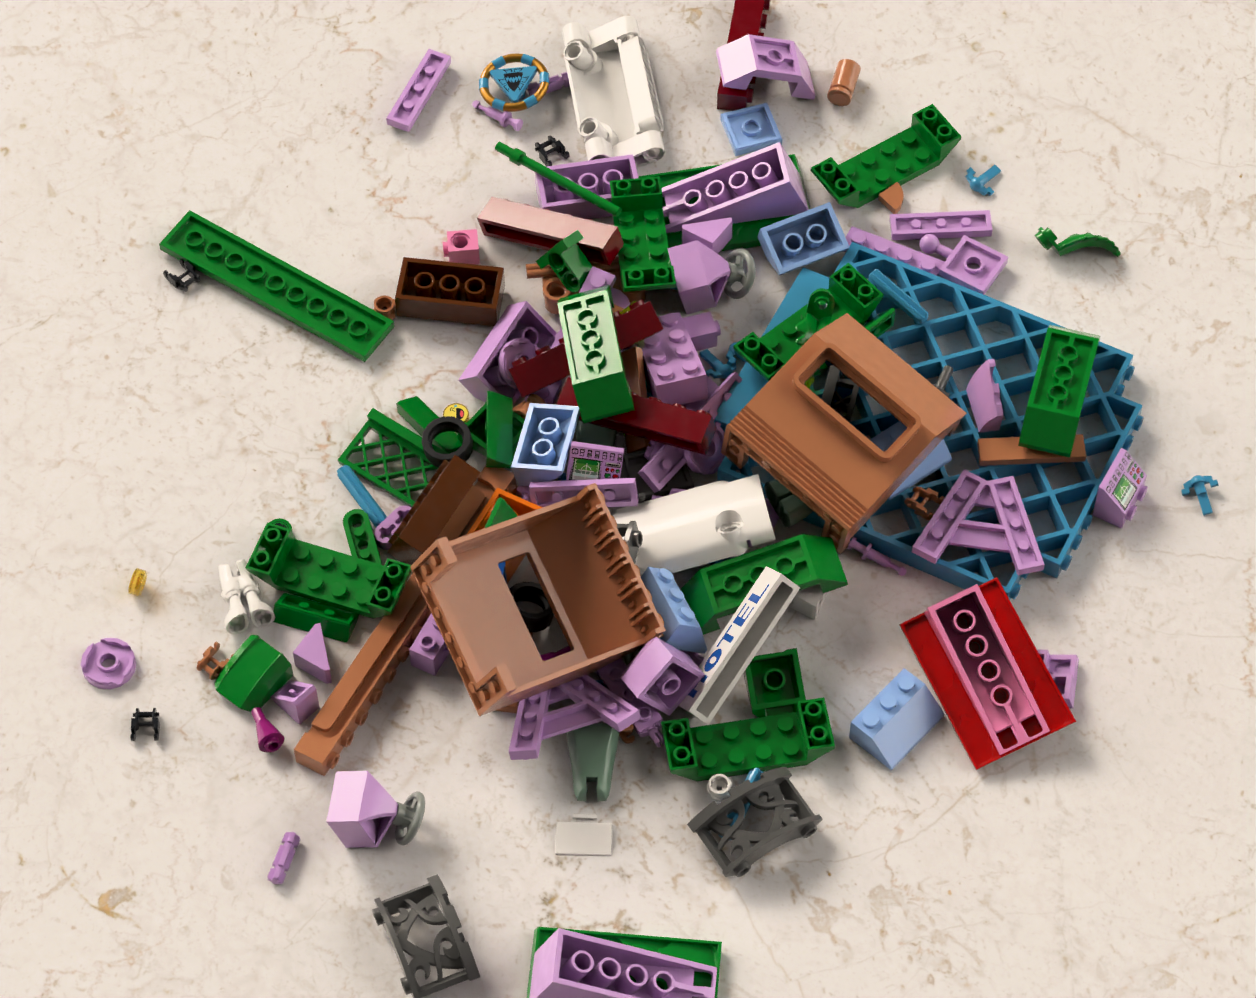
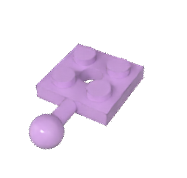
(965, 253)

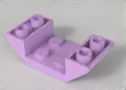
(765, 59)

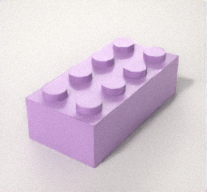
(592, 175)
(673, 363)

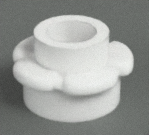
(715, 781)

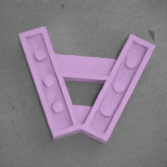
(1011, 536)
(592, 705)

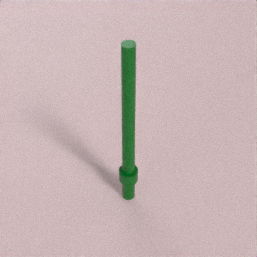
(519, 158)

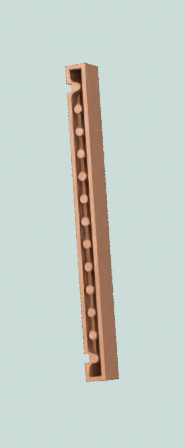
(387, 645)

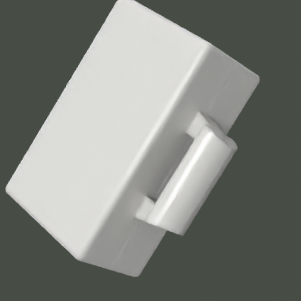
(583, 837)

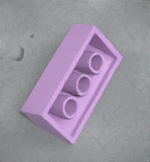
(483, 371)

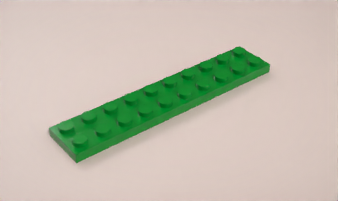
(277, 286)

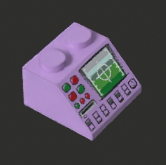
(594, 462)
(1120, 490)

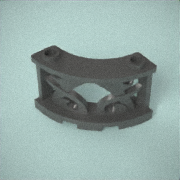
(775, 786)
(429, 897)

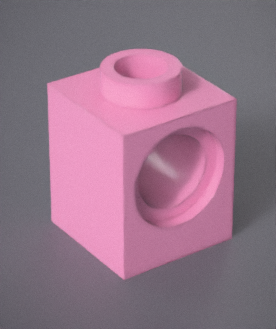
(462, 246)

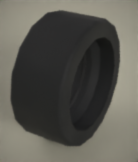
(441, 425)
(533, 592)

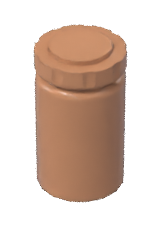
(843, 82)

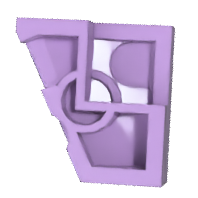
(985, 398)
(1064, 673)

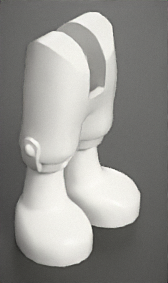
(246, 586)

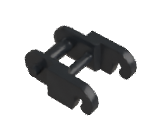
(557, 146)
(177, 282)
(135, 723)

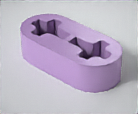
(389, 526)

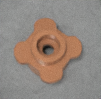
(385, 302)

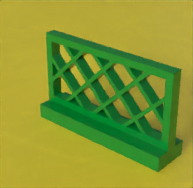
(395, 434)

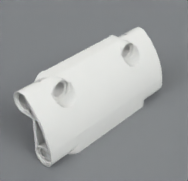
(614, 91)
(700, 524)

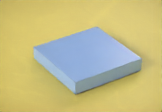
(750, 129)

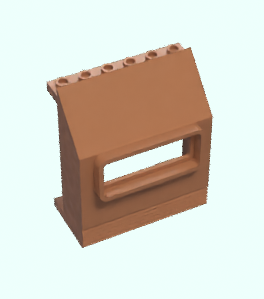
(822, 453)
(583, 575)

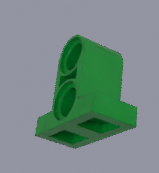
(568, 262)

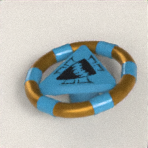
(514, 82)

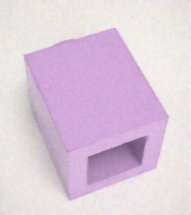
(702, 330)

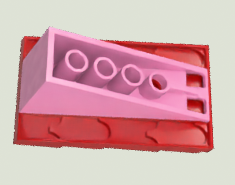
(986, 673)

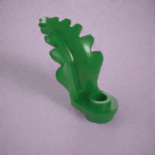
(1074, 242)
(816, 318)

